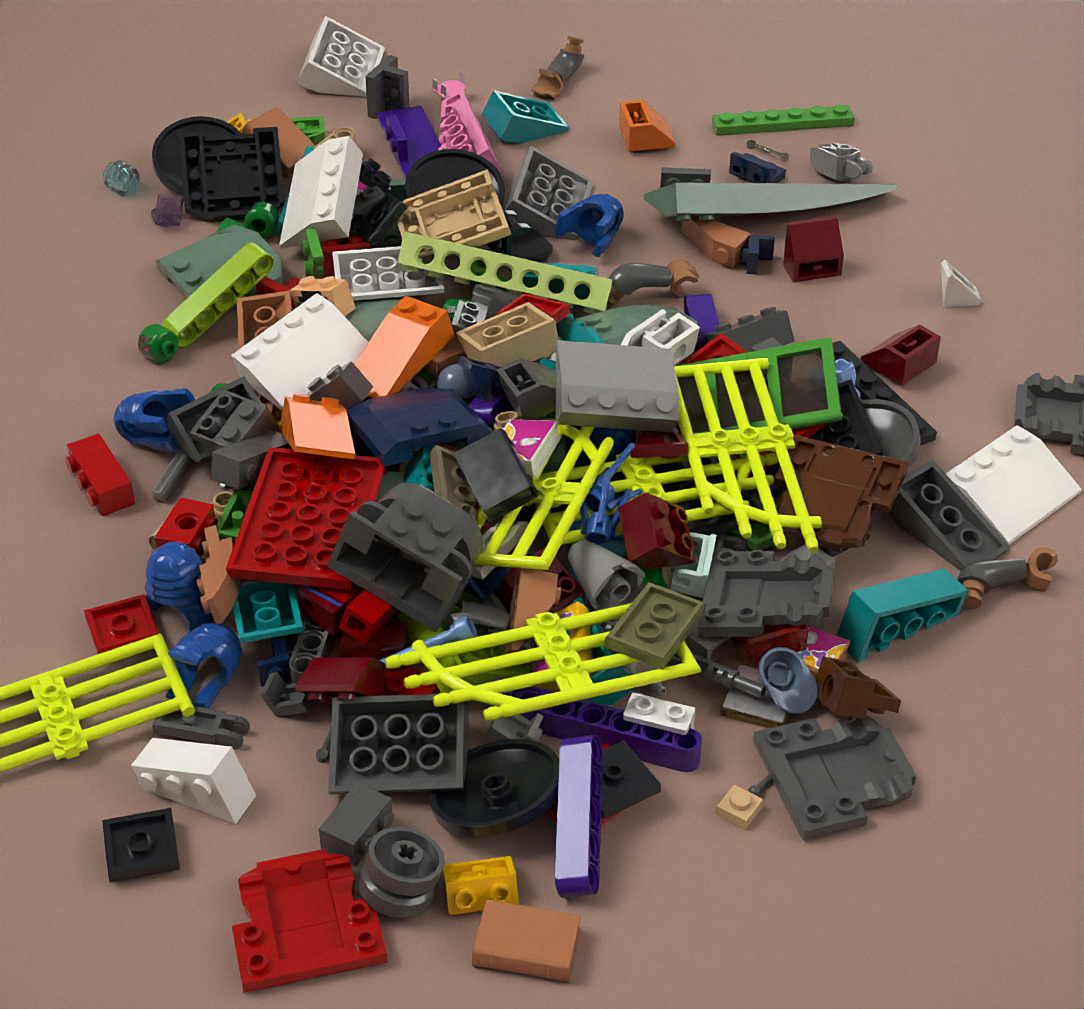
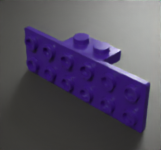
(408, 135)

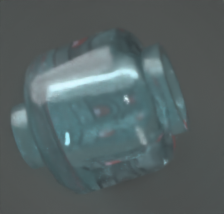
(121, 178)

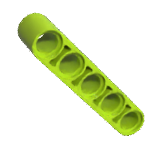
(219, 293)

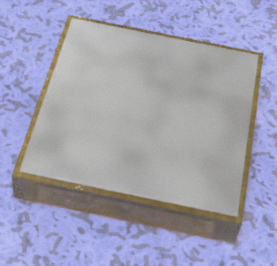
(750, 708)

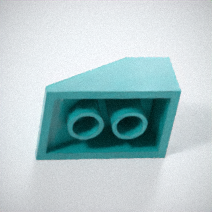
(521, 118)
(266, 611)

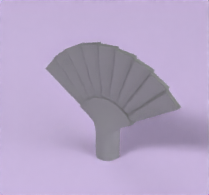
(481, 614)

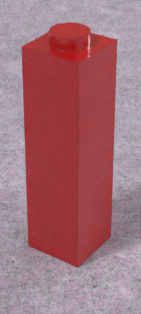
(366, 616)

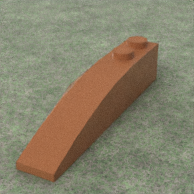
(258, 314)

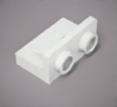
(659, 714)

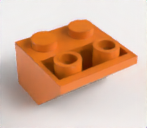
(643, 127)

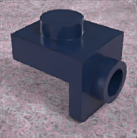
(758, 249)
(279, 662)

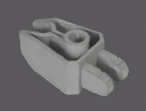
(839, 161)

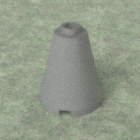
(605, 575)

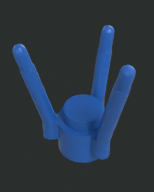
(593, 497)
(599, 527)

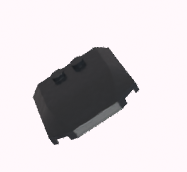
(230, 173)

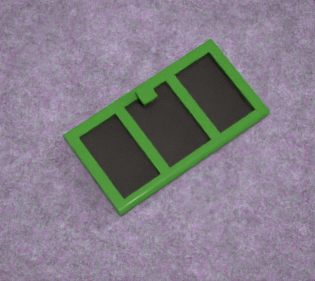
(798, 381)

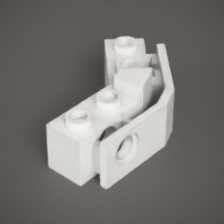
(658, 332)

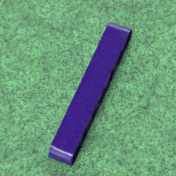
(590, 718)

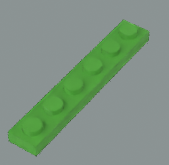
(782, 120)

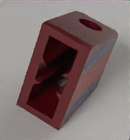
(326, 605)

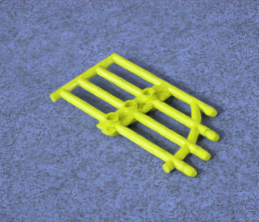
(745, 441)
(640, 474)
(551, 494)
(557, 651)
(62, 720)

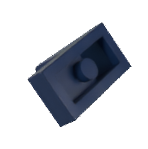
(480, 376)

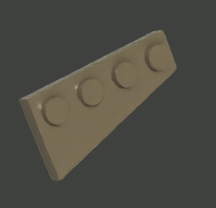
(450, 480)

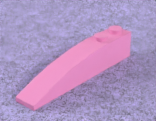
(463, 130)

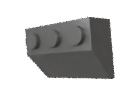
(184, 419)

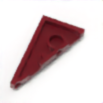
(660, 444)

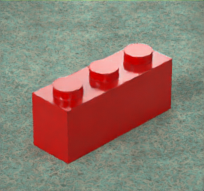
(99, 474)

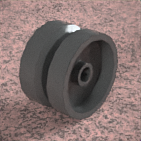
(401, 872)

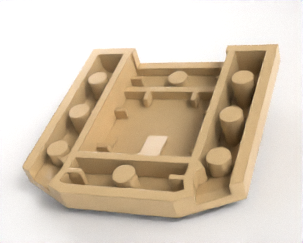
(458, 213)

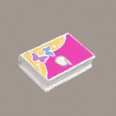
(533, 441)

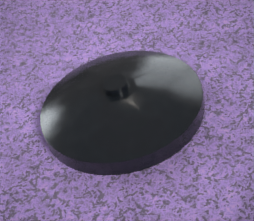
(166, 148)
(449, 166)
(503, 790)

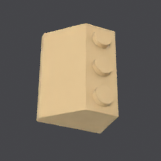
(511, 336)

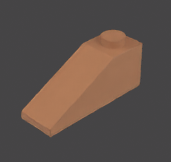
(717, 240)
(532, 594)

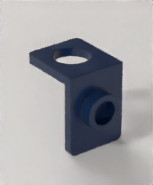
(484, 588)

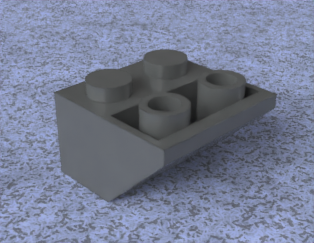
(529, 388)
(231, 421)

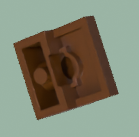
(850, 692)

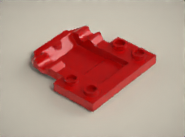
(304, 921)

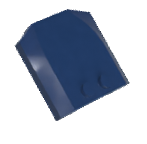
(414, 420)

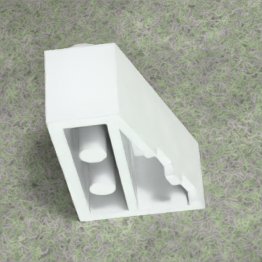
(195, 776)

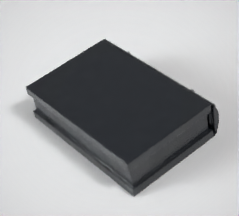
(496, 474)

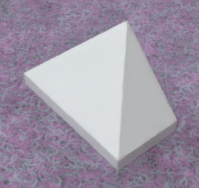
(957, 289)

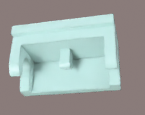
(692, 578)

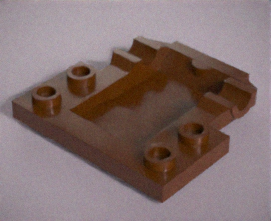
(841, 489)

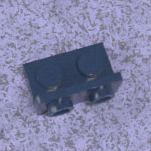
(755, 169)

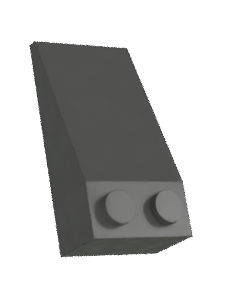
(945, 518)

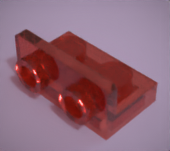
(773, 636)

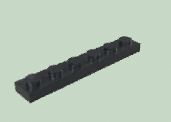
(873, 387)

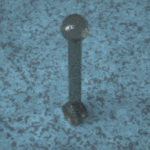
(751, 144)

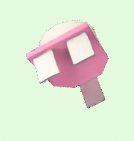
(449, 87)

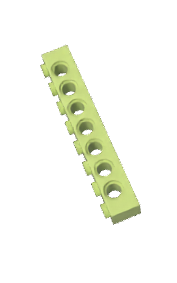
(414, 243)

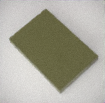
(655, 625)

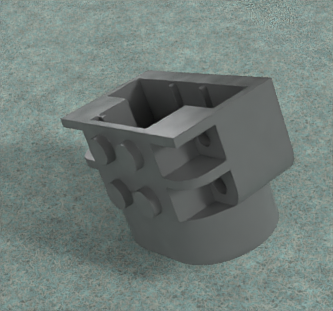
(410, 551)

